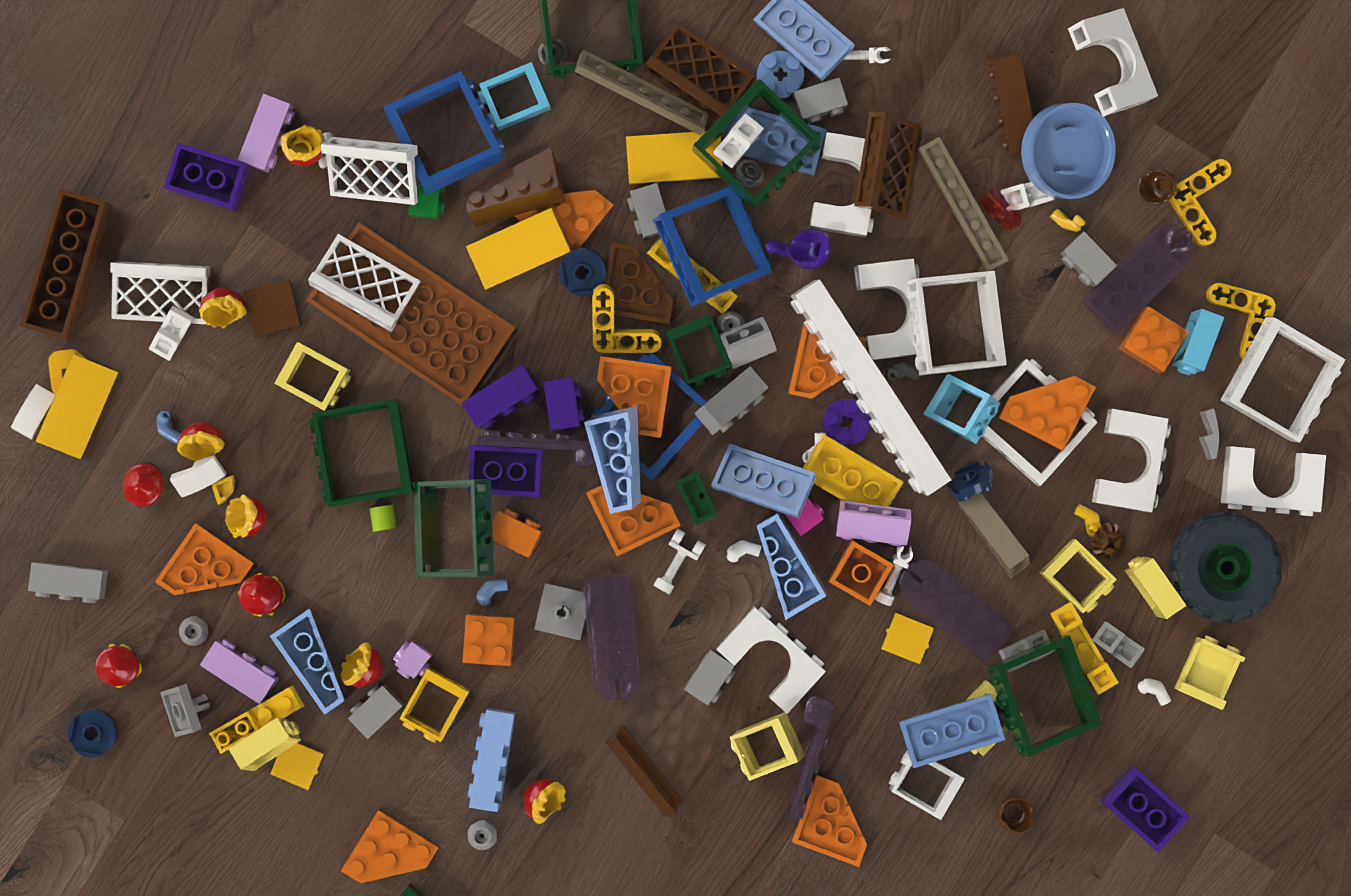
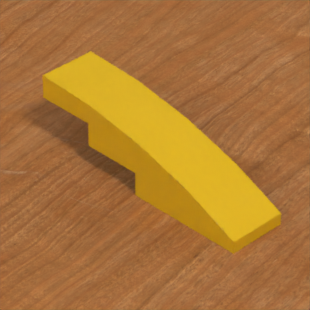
(707, 280)

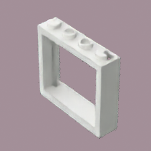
(989, 314)
(1251, 362)
(1013, 456)

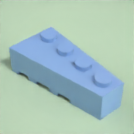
(616, 455)
(792, 572)
(307, 655)
(492, 759)

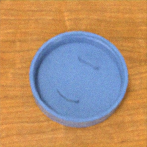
(1068, 150)

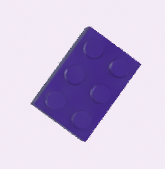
(207, 177)
(501, 398)
(563, 404)
(510, 469)
(1145, 808)

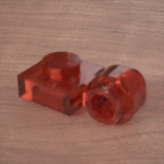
(996, 205)

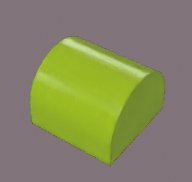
(383, 518)

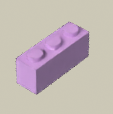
(266, 133)
(873, 523)
(240, 670)

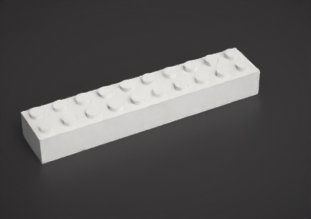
(870, 387)

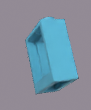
(541, 107)
(1198, 343)
(945, 399)

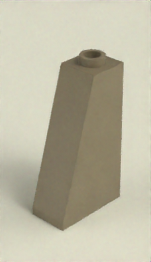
(995, 534)

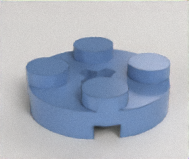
(789, 64)

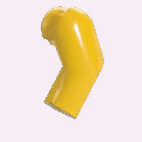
(1066, 223)
(1091, 518)

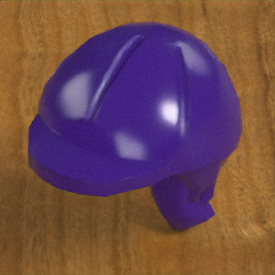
(807, 249)

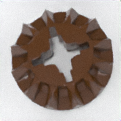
(1100, 541)

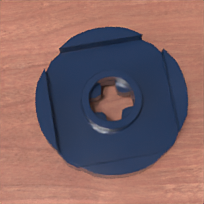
(590, 260)
(971, 480)
(81, 740)

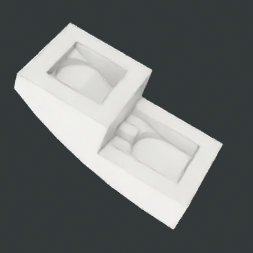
(738, 140)
(1024, 196)
(171, 333)
(33, 412)
(202, 474)

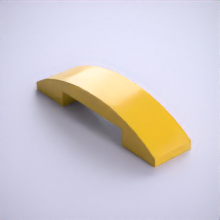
(1092, 663)

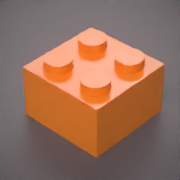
(1153, 339)
(516, 533)
(860, 572)
(488, 639)

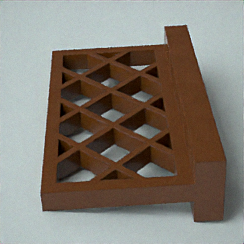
(684, 86)
(875, 161)
(644, 772)

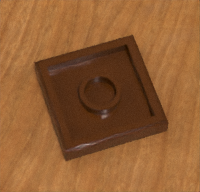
(272, 308)

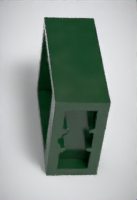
(683, 330)
(700, 509)

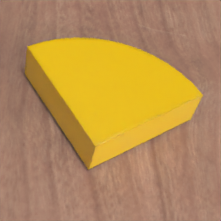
(224, 489)

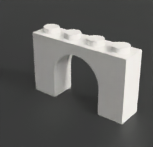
(1116, 34)
(842, 219)
(892, 276)
(1151, 434)
(1303, 495)
(803, 669)

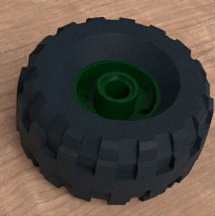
(1249, 572)

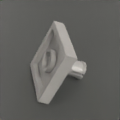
(561, 612)
(183, 709)

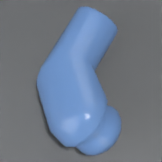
(165, 427)
(489, 588)

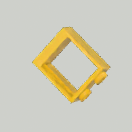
(447, 684)

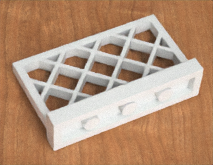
(367, 151)
(156, 271)
(349, 296)

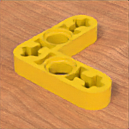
(1191, 203)
(1250, 308)
(615, 335)

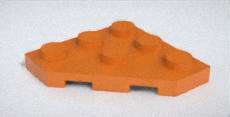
(577, 215)
(812, 367)
(637, 385)
(1049, 410)
(633, 526)
(203, 564)
(830, 824)
(388, 850)

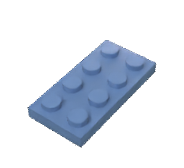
(805, 35)
(779, 141)
(764, 480)
(951, 730)

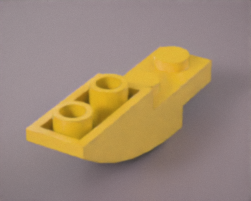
(254, 719)

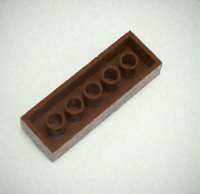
(66, 264)

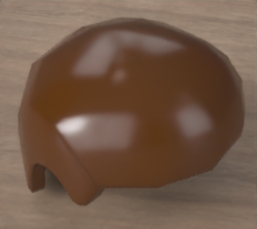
(1157, 187)
(1016, 815)

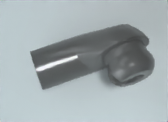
(900, 370)

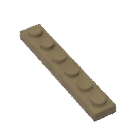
(641, 92)
(963, 204)

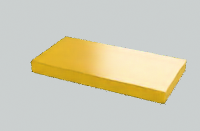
(667, 158)
(518, 248)
(76, 406)
(850, 475)

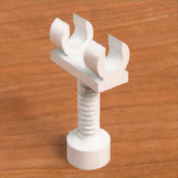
(872, 55)
(900, 560)
(665, 582)

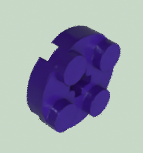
(832, 421)

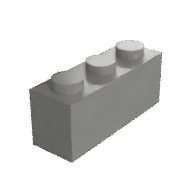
(732, 401)
(67, 581)

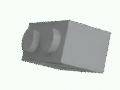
(820, 100)
(647, 205)
(1087, 260)
(748, 342)
(709, 677)
(376, 710)

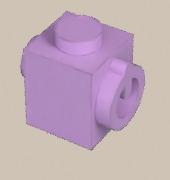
(412, 659)

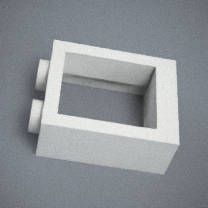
(945, 797)

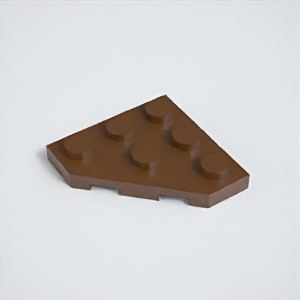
(635, 287)

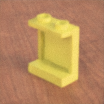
(1209, 671)

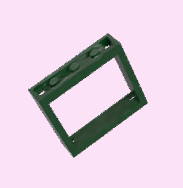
(628, 65)
(758, 90)
(325, 469)
(427, 528)
(1076, 683)

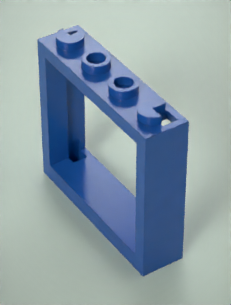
(465, 167)
(681, 260)
(681, 439)

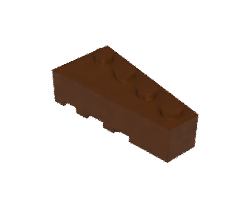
(1010, 98)
(517, 190)

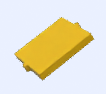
(907, 638)
(297, 765)

